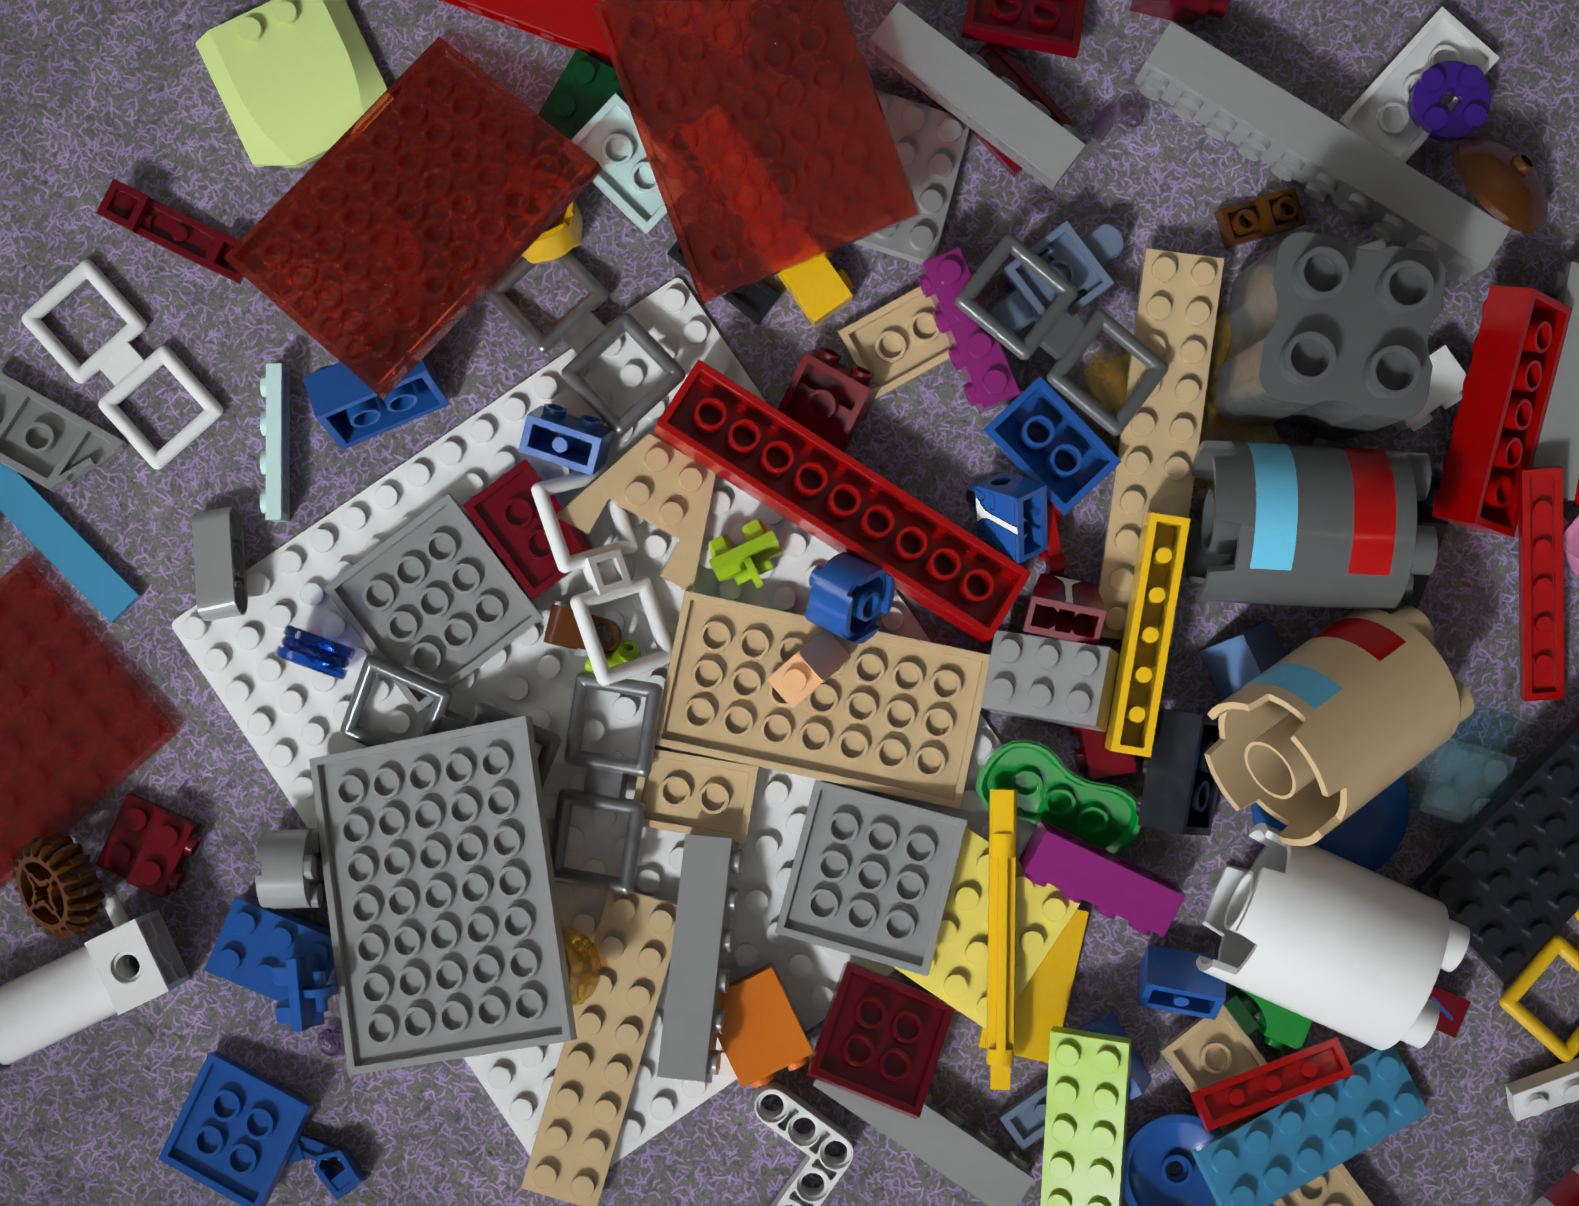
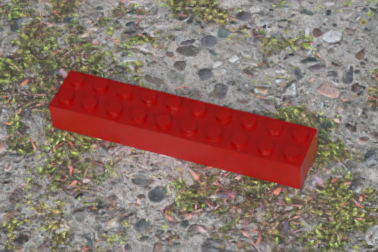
(841, 501)

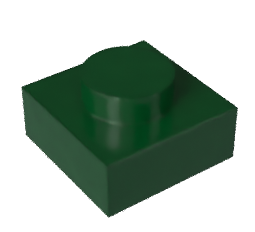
(1242, 1011)

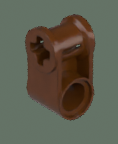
(564, 631)

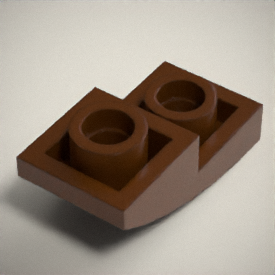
(1260, 218)

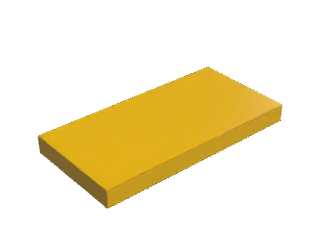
(1047, 993)

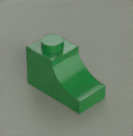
(1279, 1024)

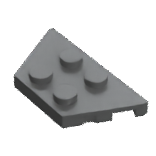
(47, 439)

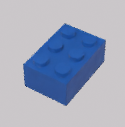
(356, 413)
(262, 937)

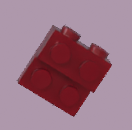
(829, 396)
(150, 846)

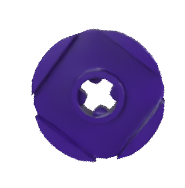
(1466, 84)

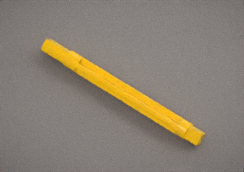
(1001, 936)

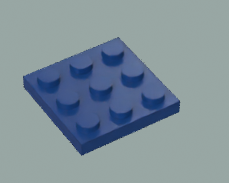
(236, 1131)

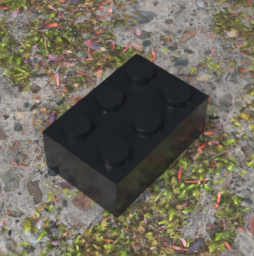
(1178, 783)

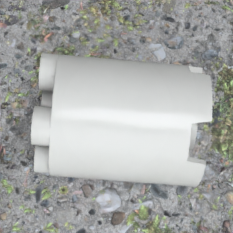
(1333, 942)

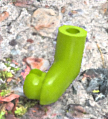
(626, 652)

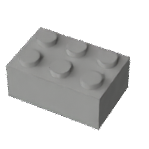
(1050, 680)

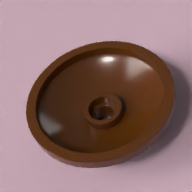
(1503, 182)

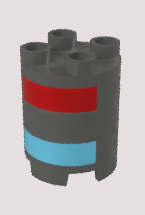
(1310, 525)

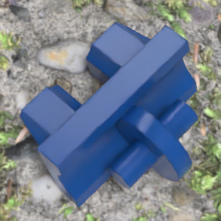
(305, 989)

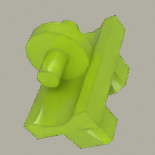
(745, 560)

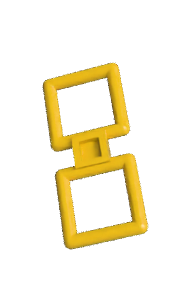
(1510, 998)

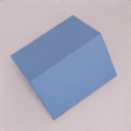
(1242, 657)

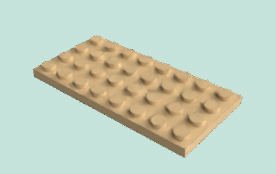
(885, 722)

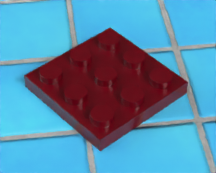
(881, 1040)

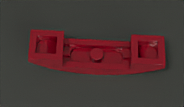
(169, 229)

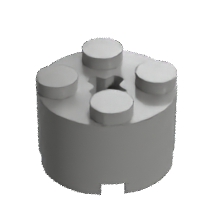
(289, 869)

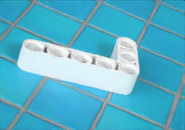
(811, 1143)

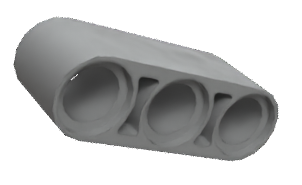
(219, 563)

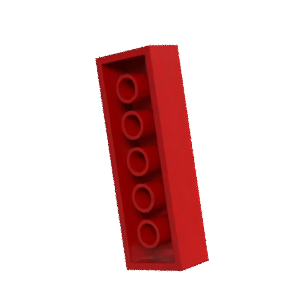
(1501, 408)

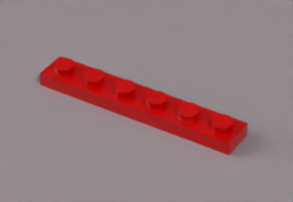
(1541, 582)

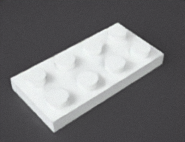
(1383, 110)

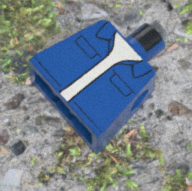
(1011, 514)

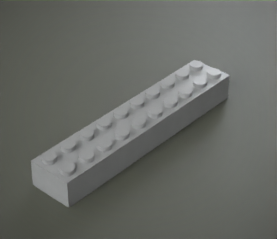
(1318, 153)

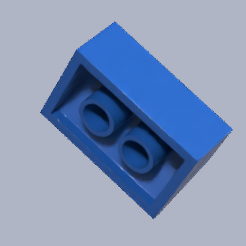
(1052, 445)

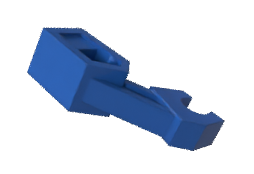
(322, 1151)

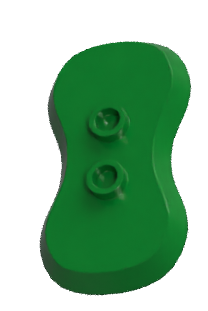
(1060, 797)

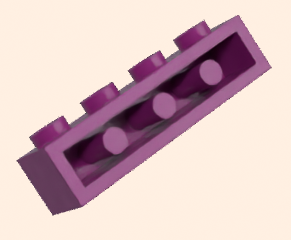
(972, 348)
(1101, 878)

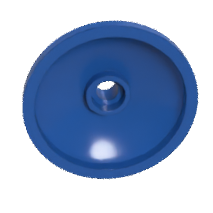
(1149, 1155)

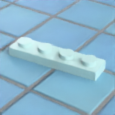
(276, 428)

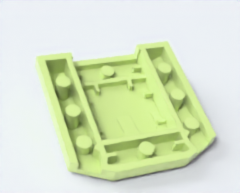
(292, 77)

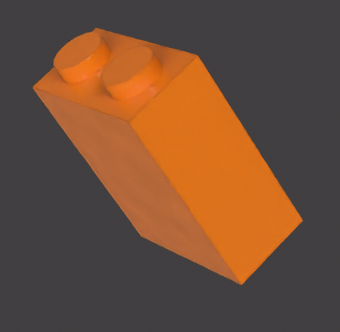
(762, 1028)

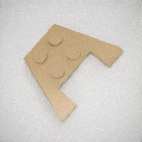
(661, 489)

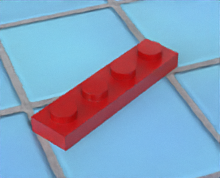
(1271, 1084)

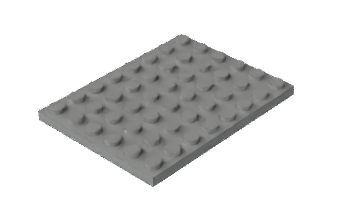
(442, 897)

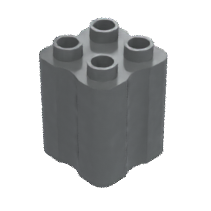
(1330, 336)

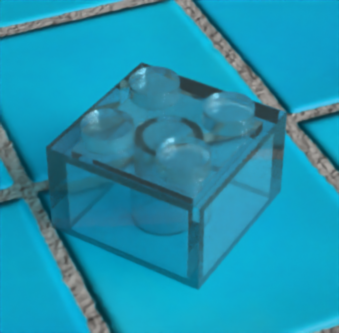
(1460, 781)

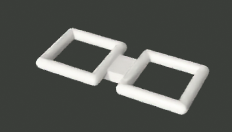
(122, 364)
(606, 579)

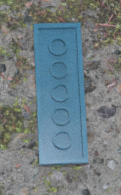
(1310, 1133)

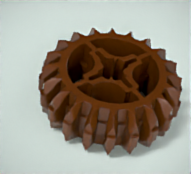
(58, 885)

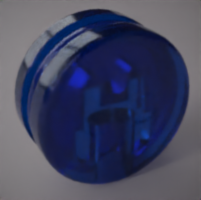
(315, 652)

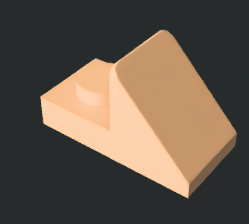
(808, 668)

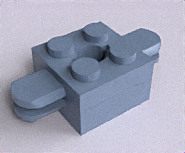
(1075, 258)

